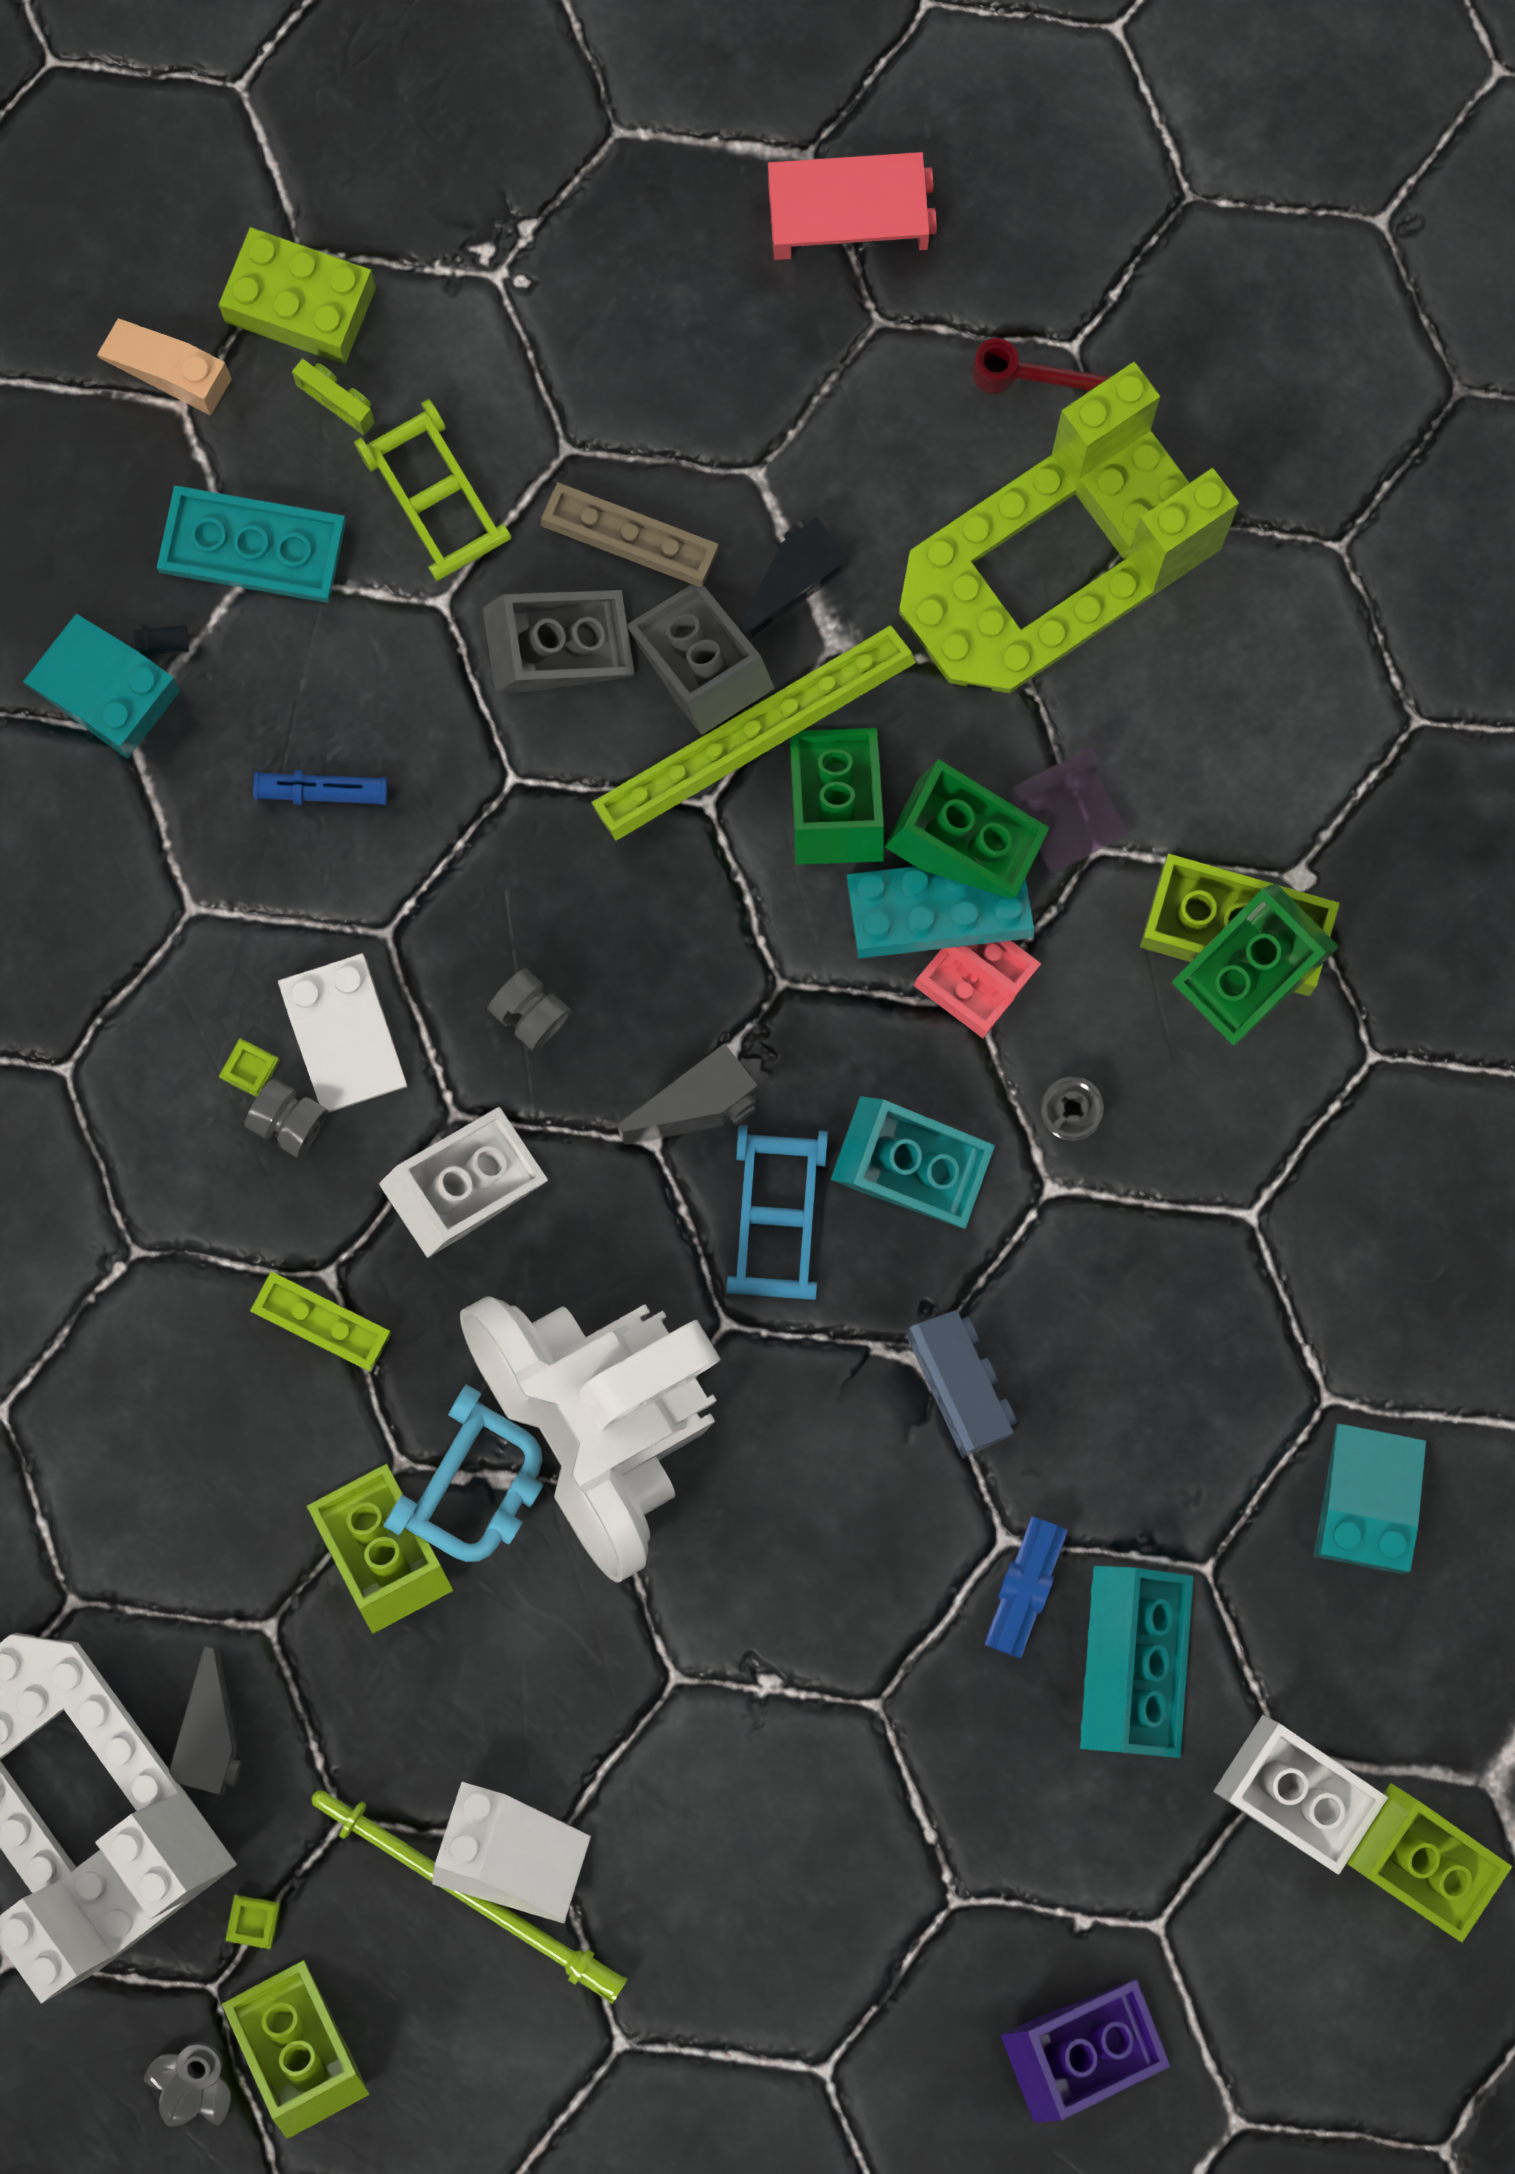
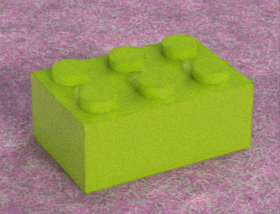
(297, 296)

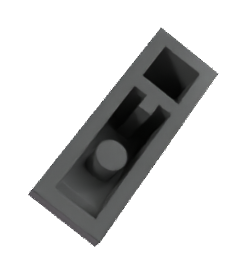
(207, 1736)

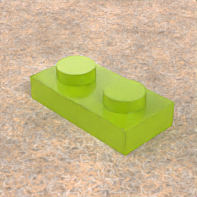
(321, 386)

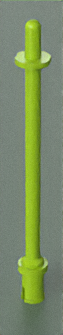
(577, 1964)

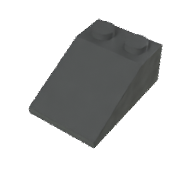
(557, 639)
(701, 657)
(698, 1100)

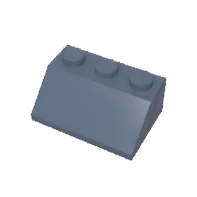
(961, 1382)

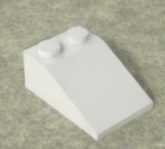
(342, 1033)
(462, 1181)
(1300, 1794)
(510, 1854)

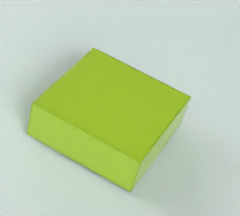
(249, 1068)
(253, 1921)

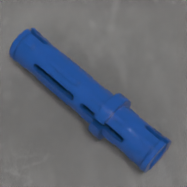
(319, 788)

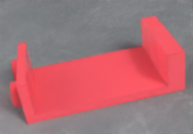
(850, 201)

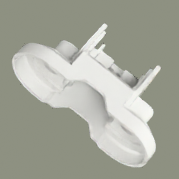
(604, 1408)

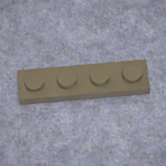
(629, 535)

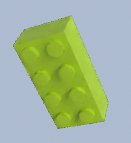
(1200, 900)

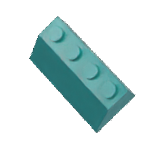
(1136, 1661)

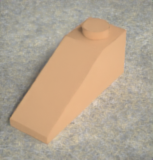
(167, 364)

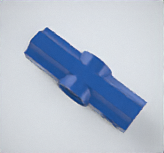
(1025, 1587)

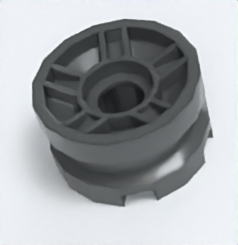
(1072, 1127)

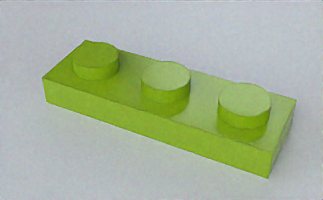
(320, 1321)

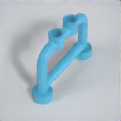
(522, 1490)

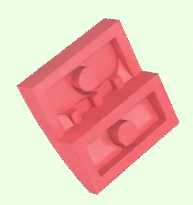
(977, 981)

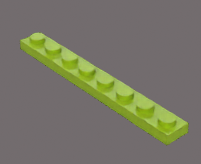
(753, 732)

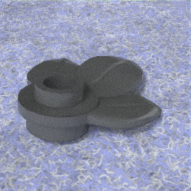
(187, 2091)

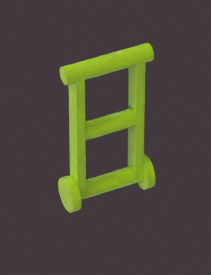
(433, 424)

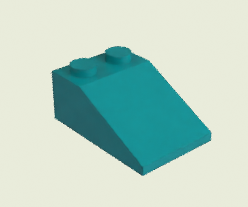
(103, 685)
(912, 1161)
(1371, 1499)

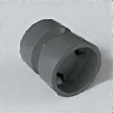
(529, 1009)
(290, 1120)

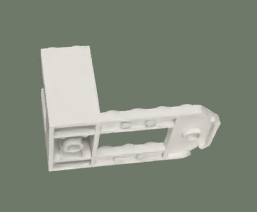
(144, 1864)

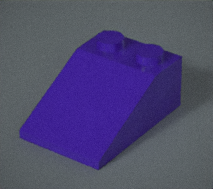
(1085, 2052)

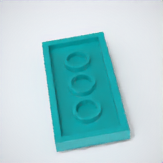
(251, 544)
(924, 911)

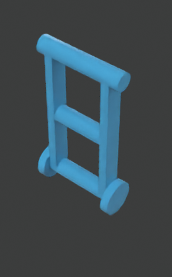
(746, 1148)

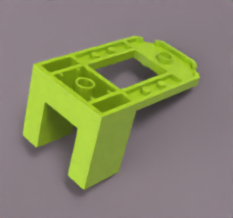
(1132, 493)

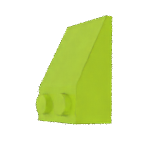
(382, 1570)
(1428, 1863)
(294, 2050)

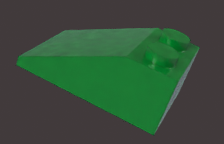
(836, 796)
(966, 833)
(1254, 963)

